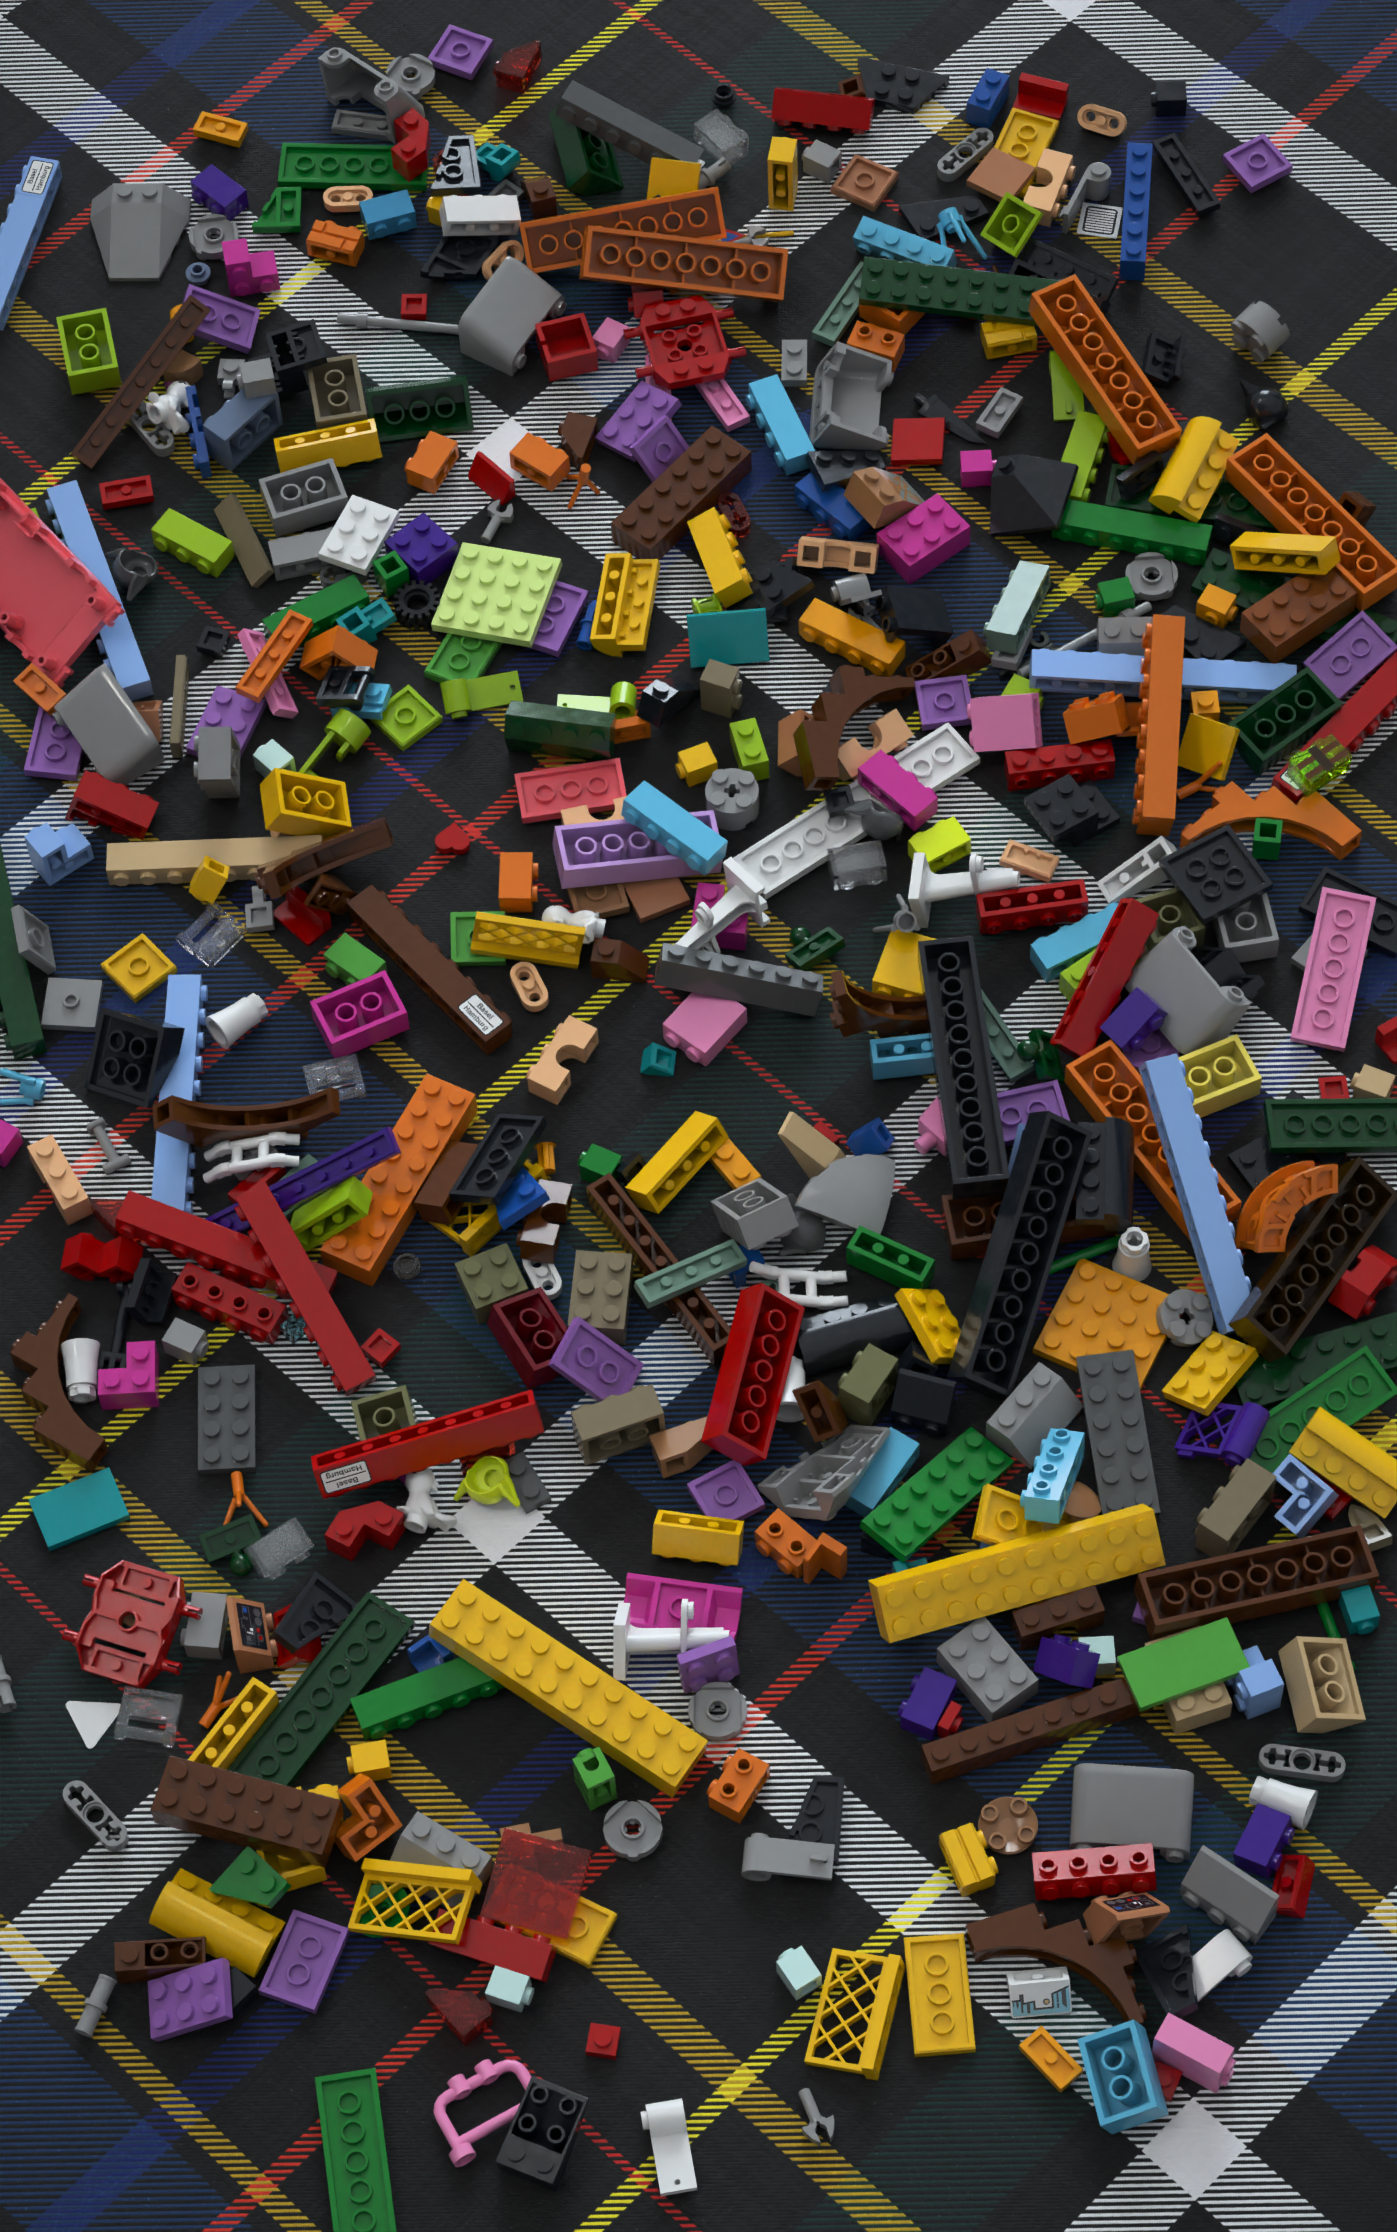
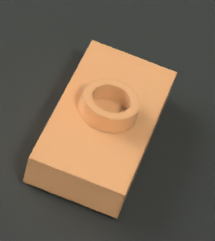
(1029, 861)

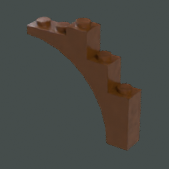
(819, 737)
(334, 850)
(862, 1010)
(207, 1123)
(41, 1357)
(1023, 1935)

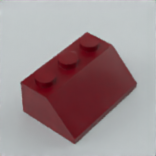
(528, 1334)

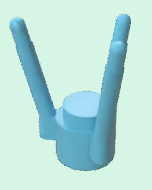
(953, 222)
(30, 1087)

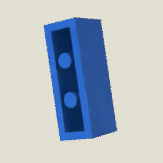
(831, 509)

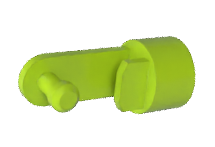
(346, 731)

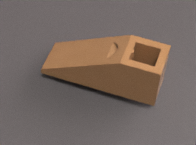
(679, 1447)

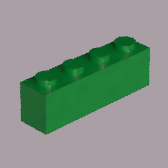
(323, 607)

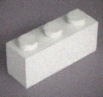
(479, 215)

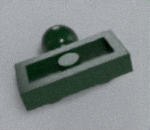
(812, 950)
(1044, 1055)
(231, 1540)

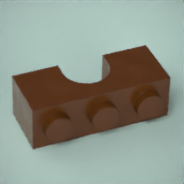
(540, 1238)
(1075, 1609)

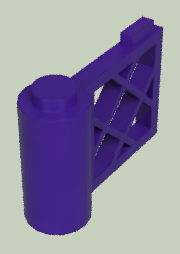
(1238, 1435)

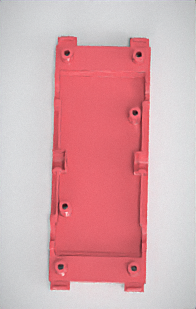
(46, 593)

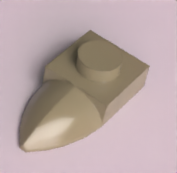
(1373, 1529)

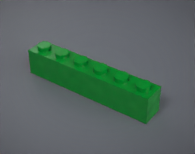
(1134, 532)
(420, 1697)

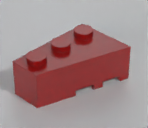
(112, 806)

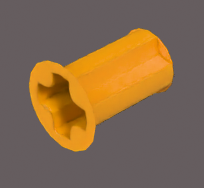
(546, 1156)

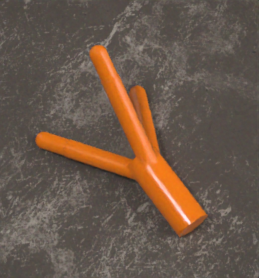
(583, 479)
(1197, 785)
(239, 1496)
(216, 1705)

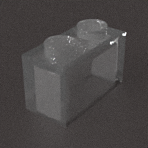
(721, 137)
(857, 865)
(279, 1548)

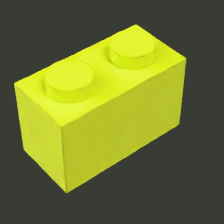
(941, 844)

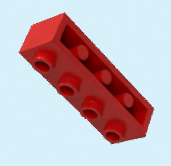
(822, 109)
(1047, 764)
(1031, 906)
(229, 1303)
(1094, 1871)
(501, 1946)

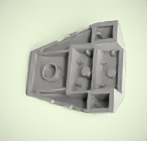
(138, 228)
(826, 1478)

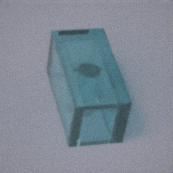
(293, 1329)

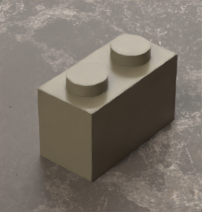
(720, 688)

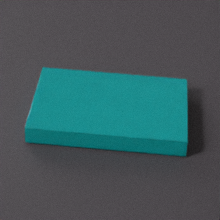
(728, 637)
(79, 1509)

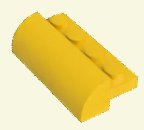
(1194, 468)
(624, 604)
(1348, 1462)
(230, 1926)

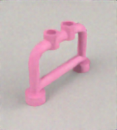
(487, 2073)

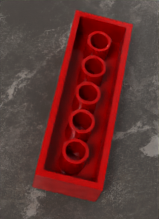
(753, 1374)

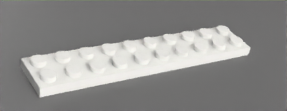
(805, 840)

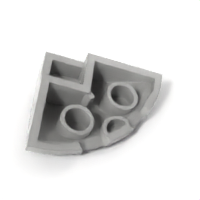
(851, 1192)

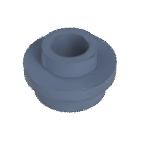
(198, 274)

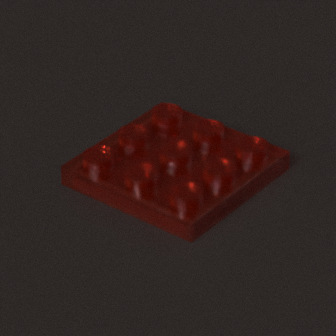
(536, 1883)

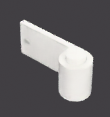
(1219, 1959)
(670, 2146)

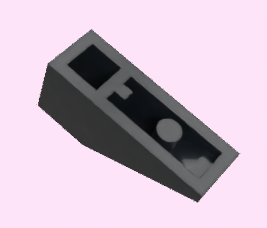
(664, 699)

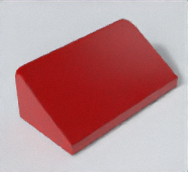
(491, 479)
(1293, 1884)

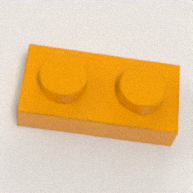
(220, 129)
(733, 1165)
(1051, 2059)

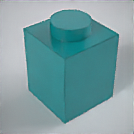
(1359, 1610)

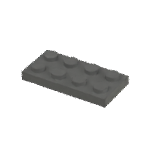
(226, 1419)

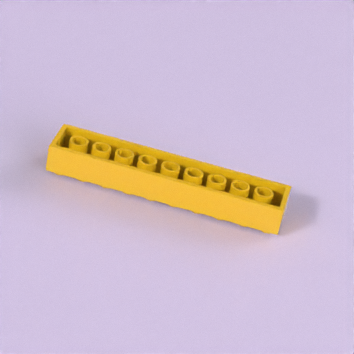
(1016, 1572)
(567, 1688)

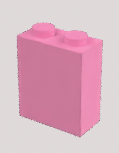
(1005, 722)
(704, 1026)
(1194, 2052)

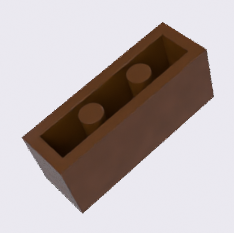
(434, 1199)

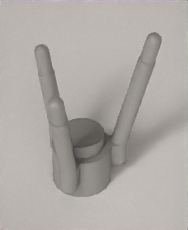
(903, 920)

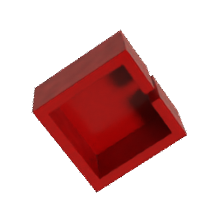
(566, 347)

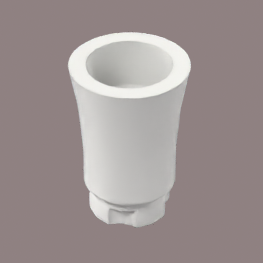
(236, 1019)
(1133, 1255)
(81, 1368)
(789, 1409)
(1285, 1798)

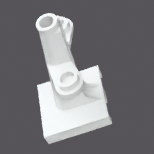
(931, 887)
(741, 898)
(634, 1639)

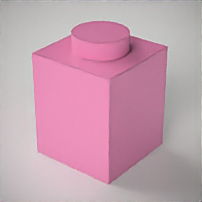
(610, 340)

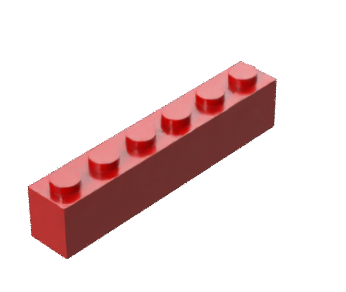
(1105, 978)

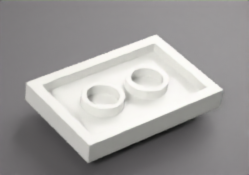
(359, 535)

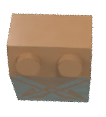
(881, 496)

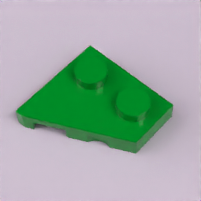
(281, 213)
(251, 1881)

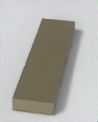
(244, 540)
(179, 706)

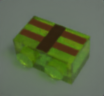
(1318, 764)

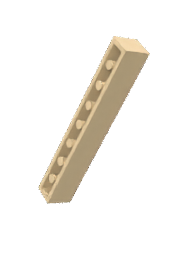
(179, 860)

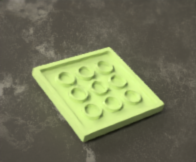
(496, 594)

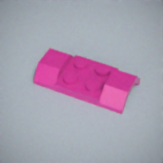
(657, 1603)

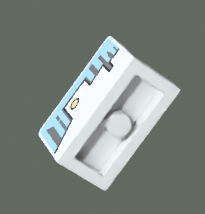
(1039, 1992)

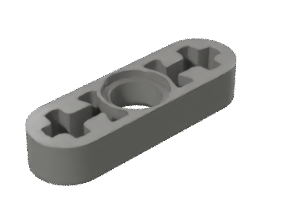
(963, 164)
(151, 437)
(1311, 1754)
(93, 1803)

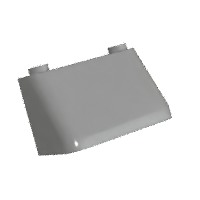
(353, 79)
(506, 314)
(849, 400)
(109, 728)
(1195, 1004)
(1132, 1807)

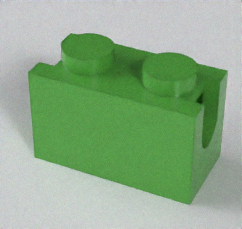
(352, 960)
(591, 1773)

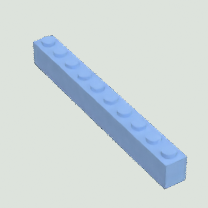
(80, 537)
(1120, 673)
(172, 1156)
(1196, 1187)

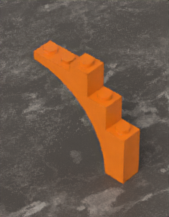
(1309, 819)

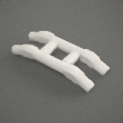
(264, 1159)
(811, 1280)

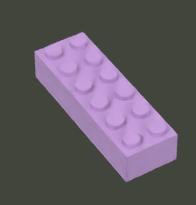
(617, 853)

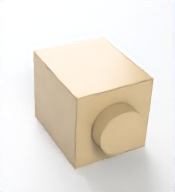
(1372, 1083)

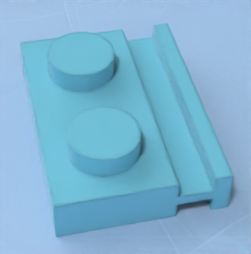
(375, 701)

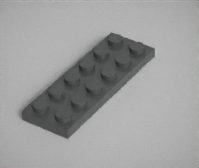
(1117, 1431)

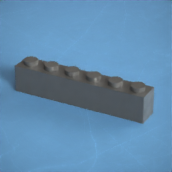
(623, 127)
(739, 979)

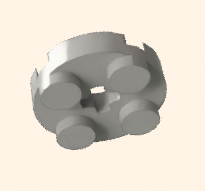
(415, 64)
(202, 232)
(1152, 589)
(1196, 1308)
(713, 1727)
(632, 1846)

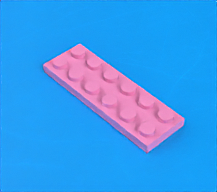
(1333, 969)

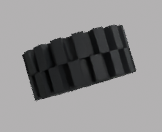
(414, 593)

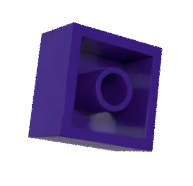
(423, 549)

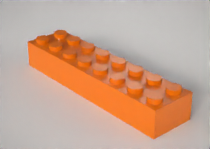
(558, 240)
(683, 263)
(1104, 369)
(1303, 507)
(1159, 725)
(1113, 1088)
(429, 1122)

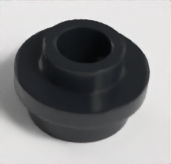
(723, 95)

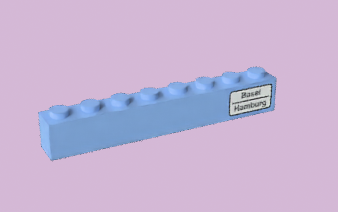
(24, 225)

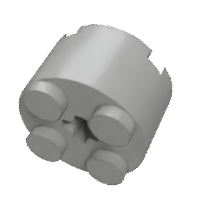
(1259, 331)
(733, 798)

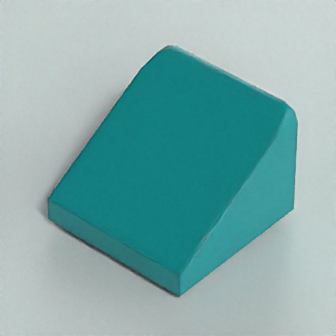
(658, 1060)

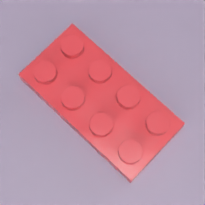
(550, 790)

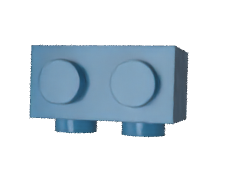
(388, 214)

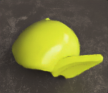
(488, 1482)

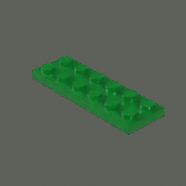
(343, 165)
(1345, 1391)
(936, 1494)
(355, 2152)

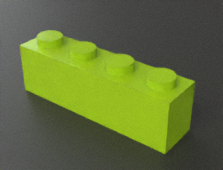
(1085, 450)

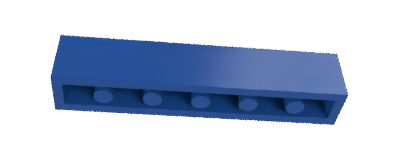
(1135, 211)

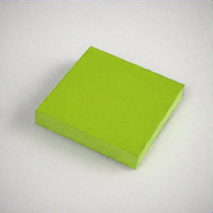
(407, 718)

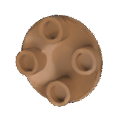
(1082, 1503)
(1008, 1825)

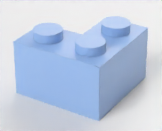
(57, 852)
(1309, 1496)
(1257, 1687)

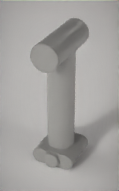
(115, 1162)

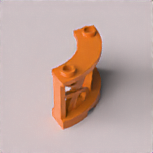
(1276, 1200)

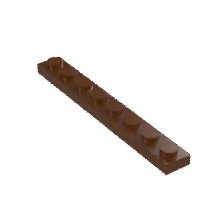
(140, 382)

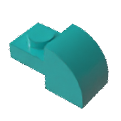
(498, 160)
(368, 621)

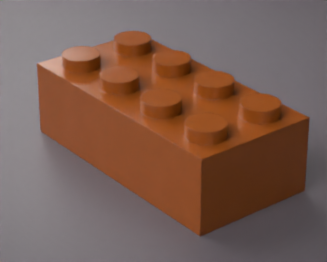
(1297, 613)

